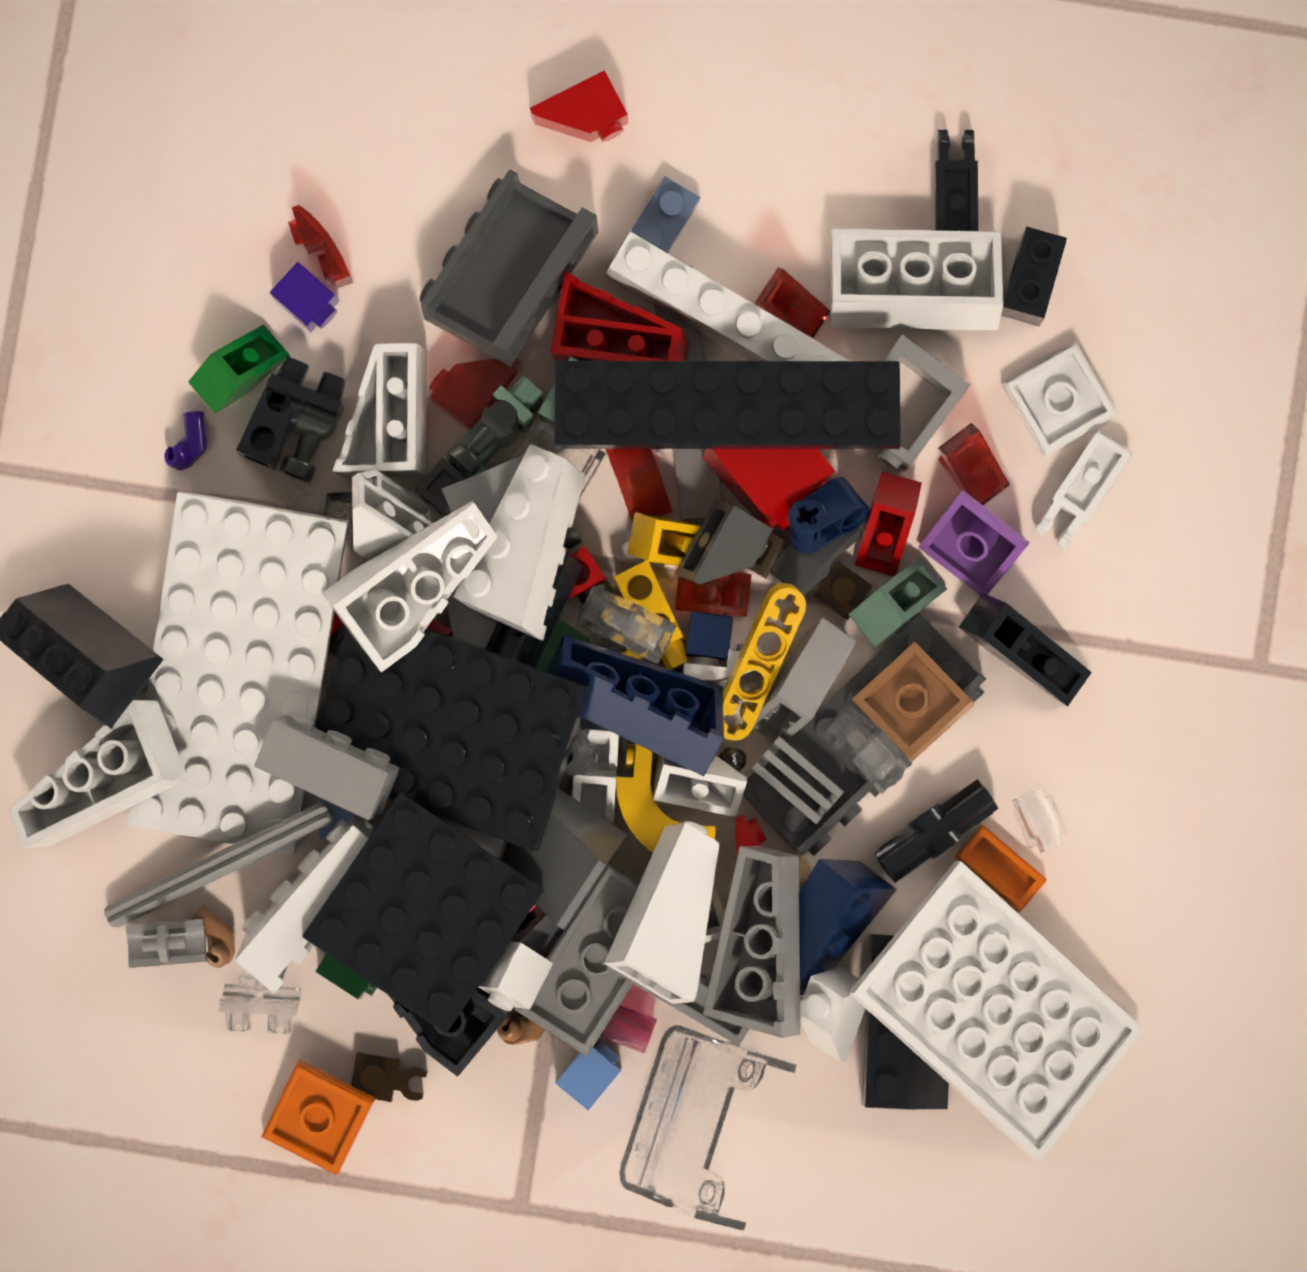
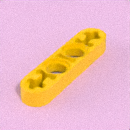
(765, 663)

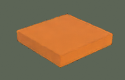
(318, 1117)

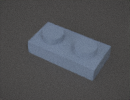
(666, 214)

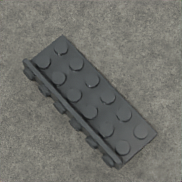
(787, 819)

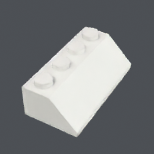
(916, 279)

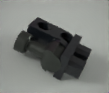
(294, 408)

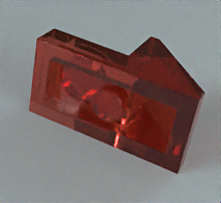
(972, 465)
(720, 596)

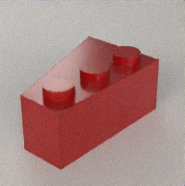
(603, 328)

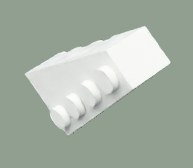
(102, 778)

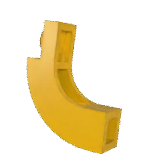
(637, 802)

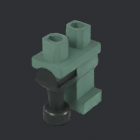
(497, 427)

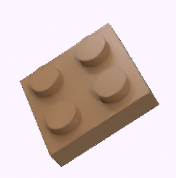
(913, 701)

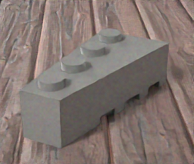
(759, 946)

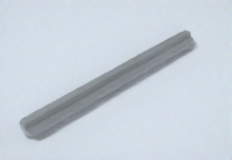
(219, 864)

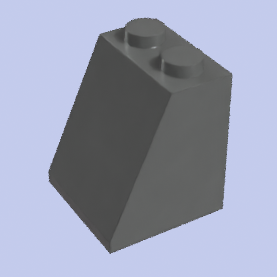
(569, 858)

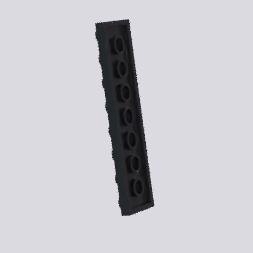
(727, 405)

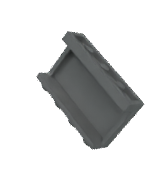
(507, 268)

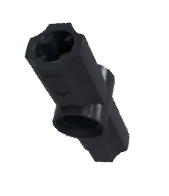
(936, 831)

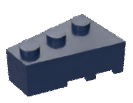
(834, 911)

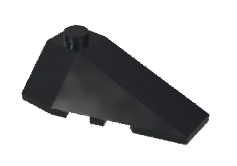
(465, 1037)

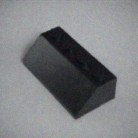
(79, 650)
(892, 1071)

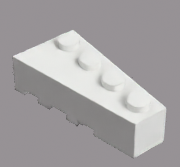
(531, 523)
(276, 936)

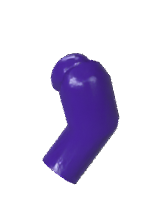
(191, 446)

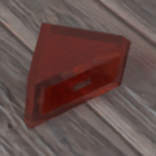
(792, 303)

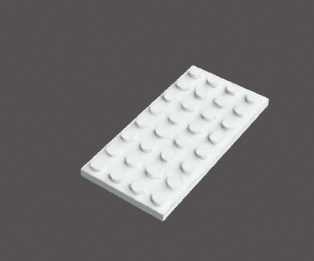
(239, 647)

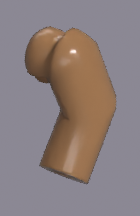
(220, 937)
(519, 1030)

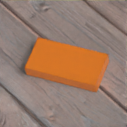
(1000, 868)

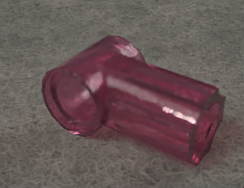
(630, 1029)

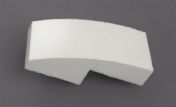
(708, 669)

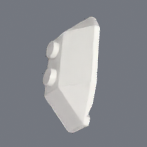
(385, 513)

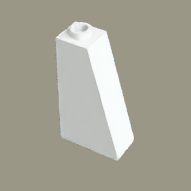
(669, 915)

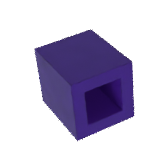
(305, 298)

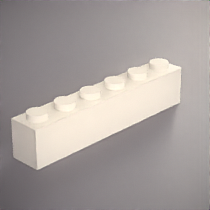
(711, 306)

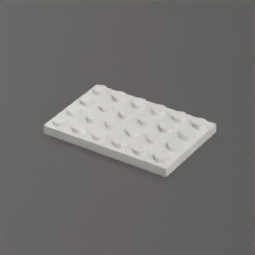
(996, 1011)

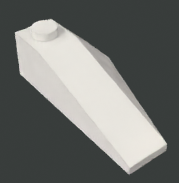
(403, 589)

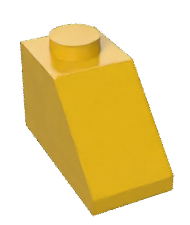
(660, 538)

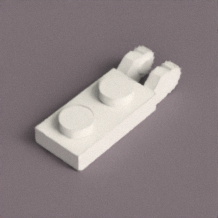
(1086, 485)

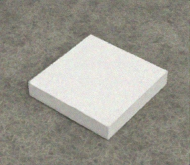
(1059, 399)

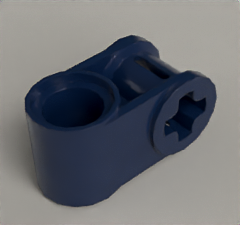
(828, 514)

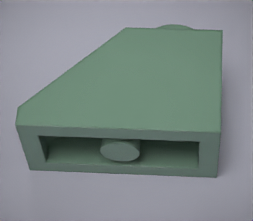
(897, 601)

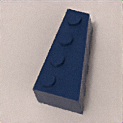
(646, 702)

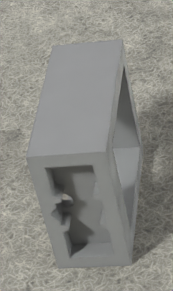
(938, 376)

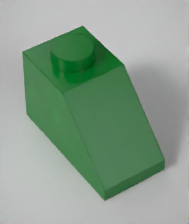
(238, 368)

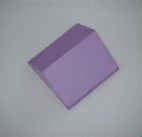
(973, 544)

